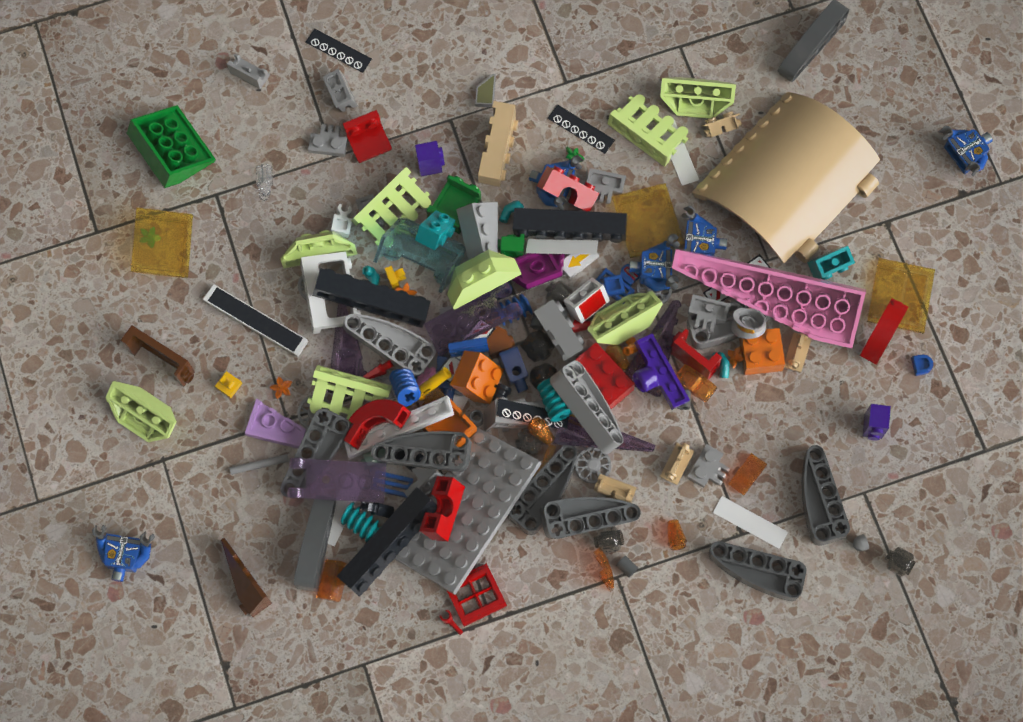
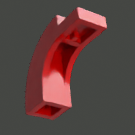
(884, 331)
(373, 414)

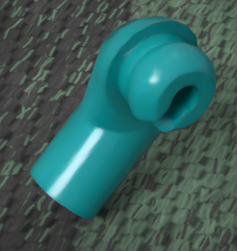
(508, 209)
(371, 274)
(724, 366)

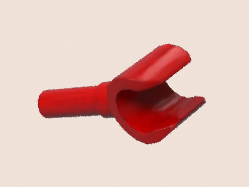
(451, 622)

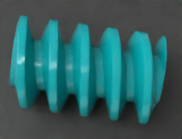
(553, 403)
(359, 523)

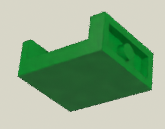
(454, 196)

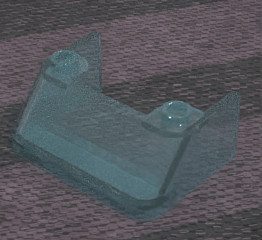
(400, 242)

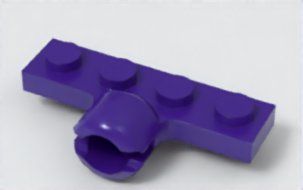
(658, 373)

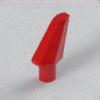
(580, 327)
(379, 370)

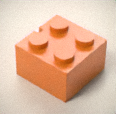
(763, 353)
(477, 377)
(455, 424)

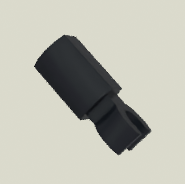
(377, 509)

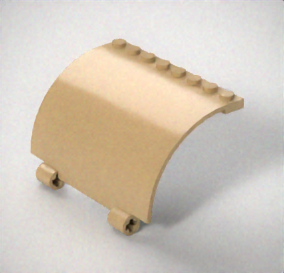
(793, 174)

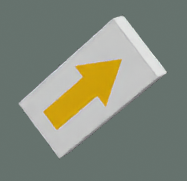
(577, 262)

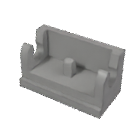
(248, 71)
(339, 90)

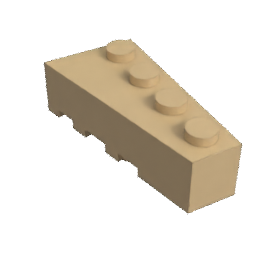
(498, 144)

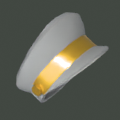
(748, 323)

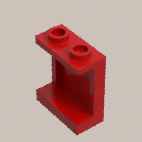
(692, 358)

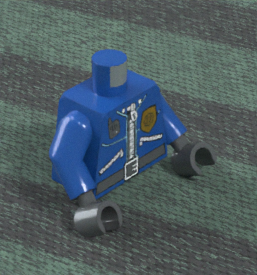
(967, 148)
(548, 198)
(701, 234)
(656, 266)
(122, 552)

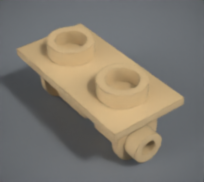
(714, 126)
(797, 351)
(677, 463)
(614, 488)

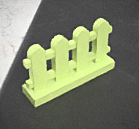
(641, 136)
(408, 185)
(343, 380)

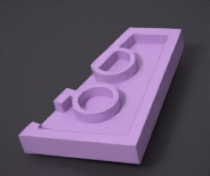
(273, 427)

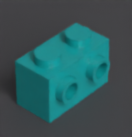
(435, 230)
(831, 262)

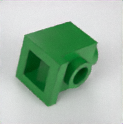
(512, 245)

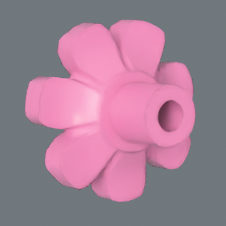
(428, 372)

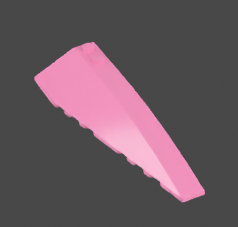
(804, 303)

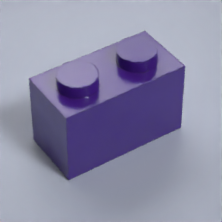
(429, 158)
(876, 421)

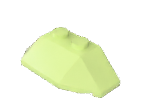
(697, 96)
(316, 244)
(480, 276)
(623, 321)
(140, 411)

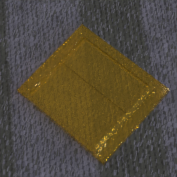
(648, 218)
(161, 243)
(905, 284)

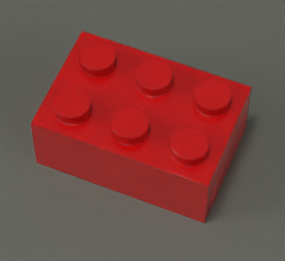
(606, 374)

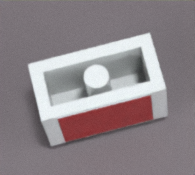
(586, 300)

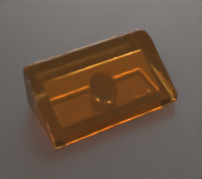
(330, 585)

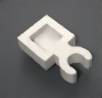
(341, 223)

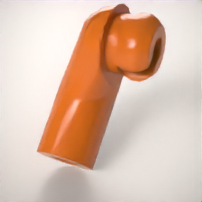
(631, 348)

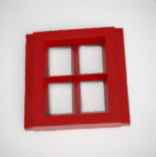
(483, 610)

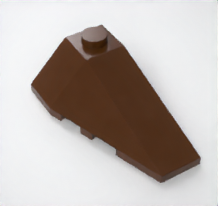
(247, 589)

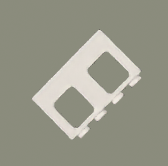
(316, 306)

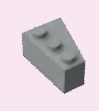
(479, 227)
(559, 329)
(491, 419)

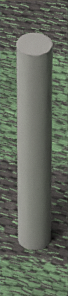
(259, 464)

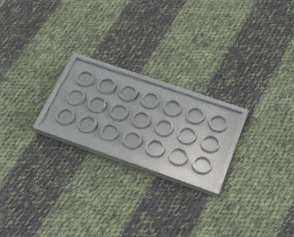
(492, 487)

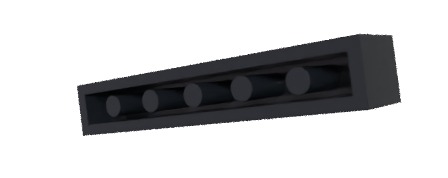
(570, 224)
(371, 297)
(387, 542)

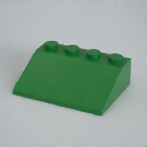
(169, 145)

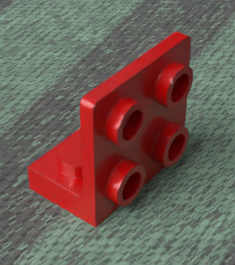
(367, 136)

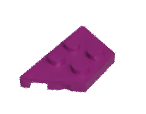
(538, 269)

